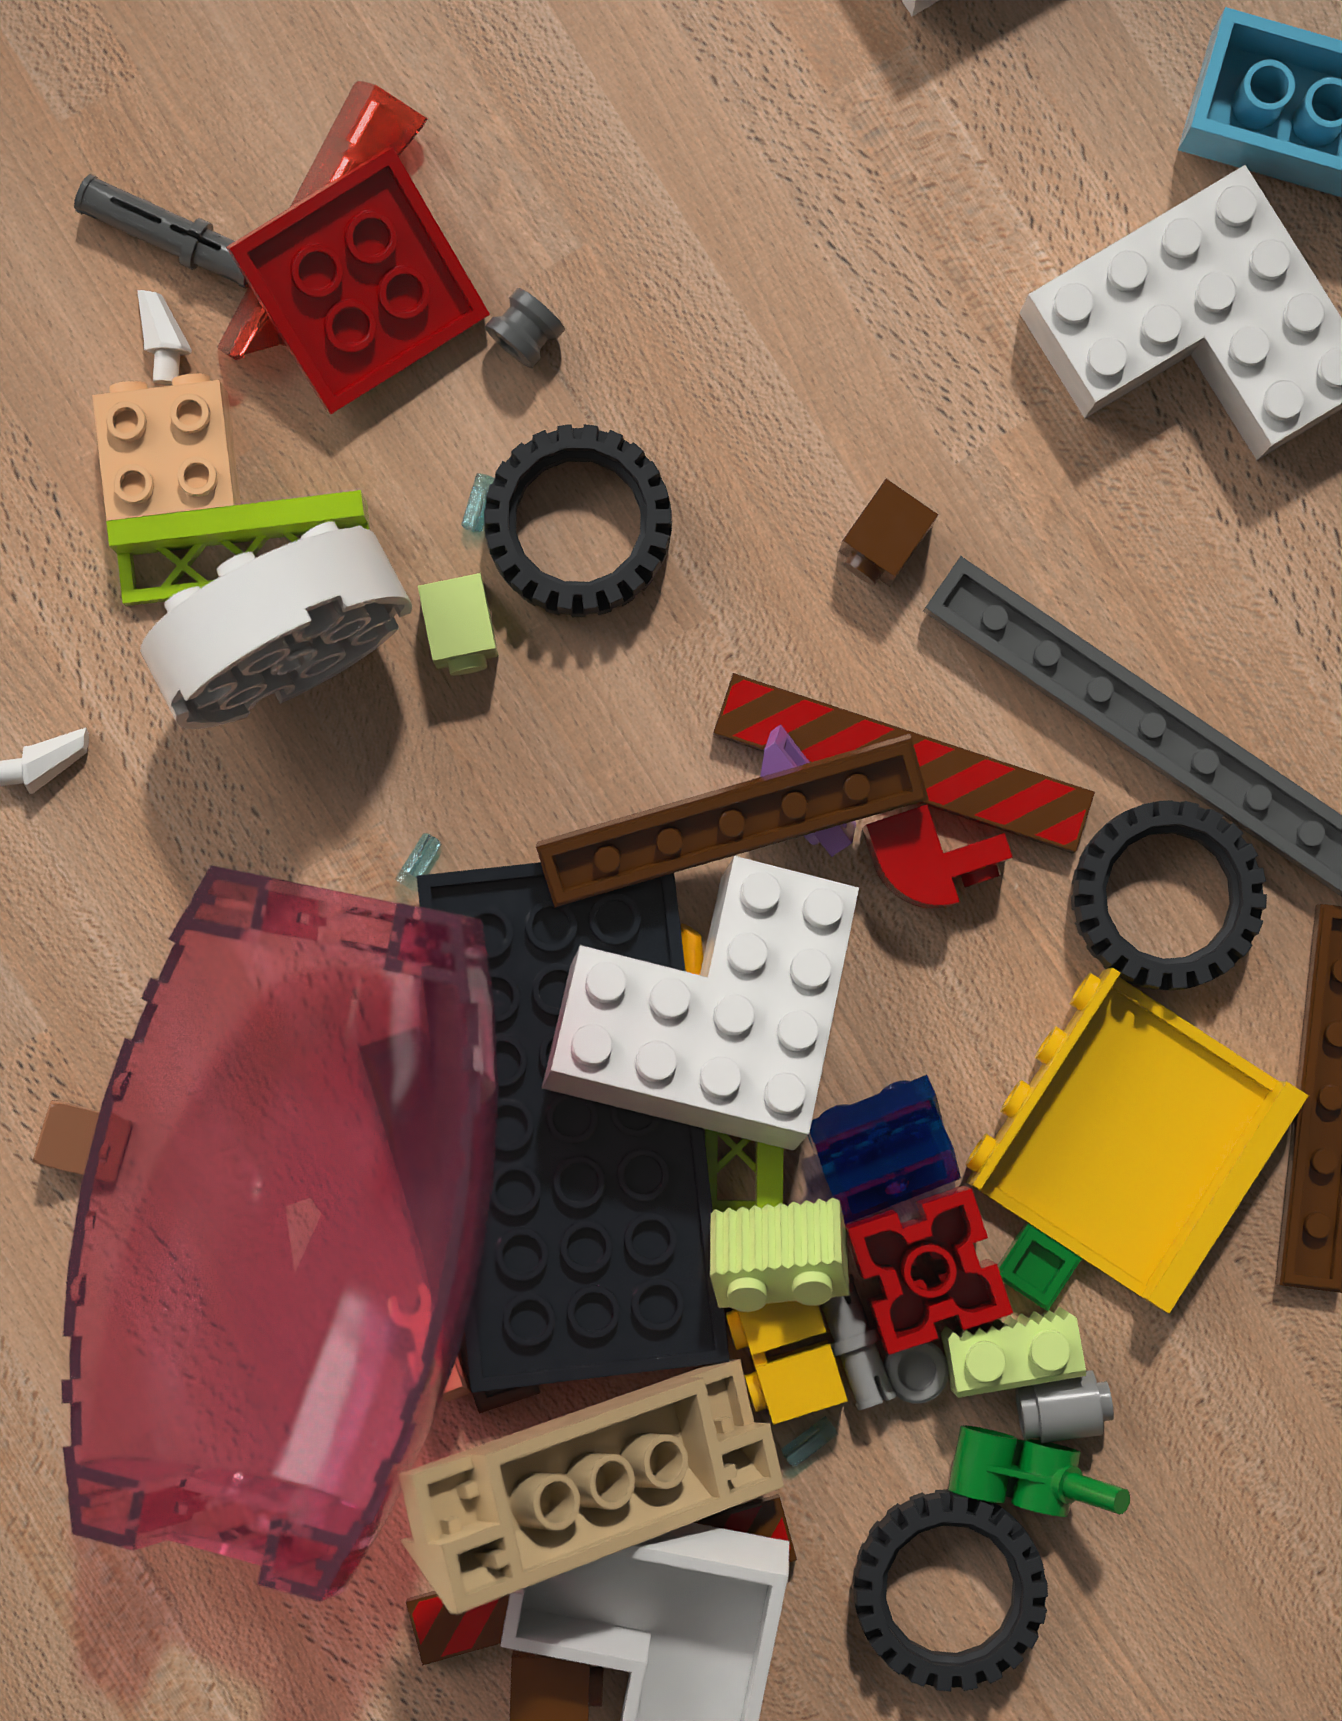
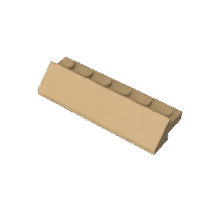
(586, 1485)

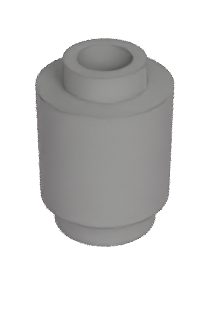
(1064, 1409)

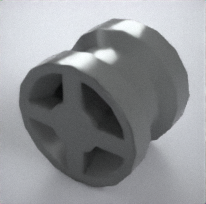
(525, 328)

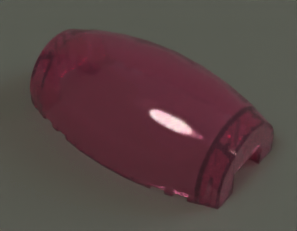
(280, 1228)

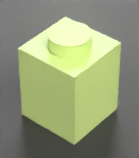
(458, 624)

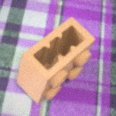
(166, 447)

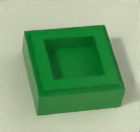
(1037, 1266)

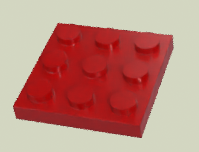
(358, 280)

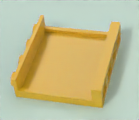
(1133, 1139)

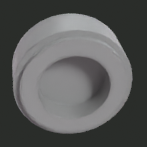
(917, 1372)

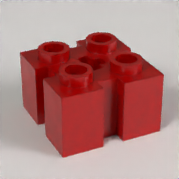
(964, 1286)

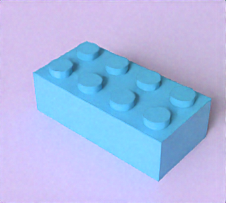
(1269, 102)

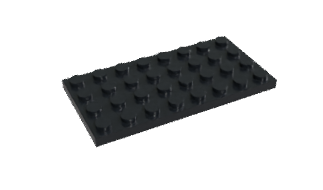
(593, 1206)

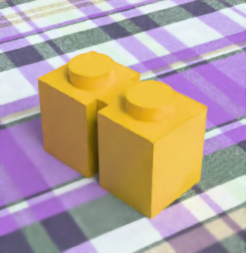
(793, 1380)

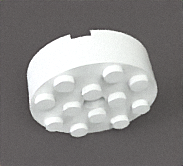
(274, 625)

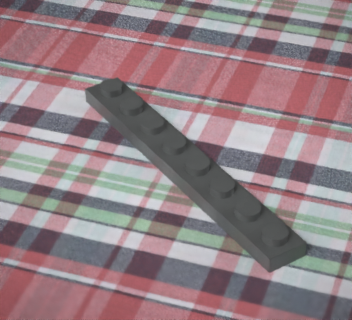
(1141, 720)

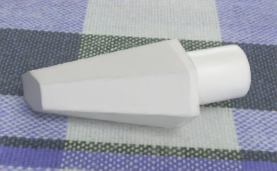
(161, 336)
(44, 760)

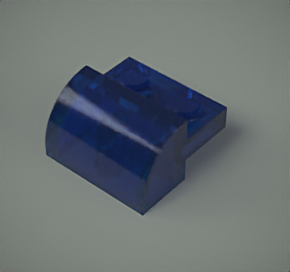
(883, 1148)

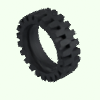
(551, 450)
(1244, 889)
(975, 1664)

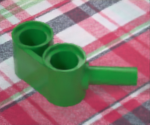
(1034, 1474)

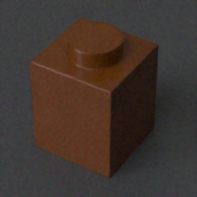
(886, 534)
(553, 1688)

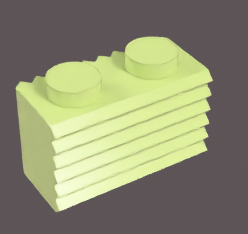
(779, 1254)
(1013, 1353)

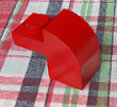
(914, 865)

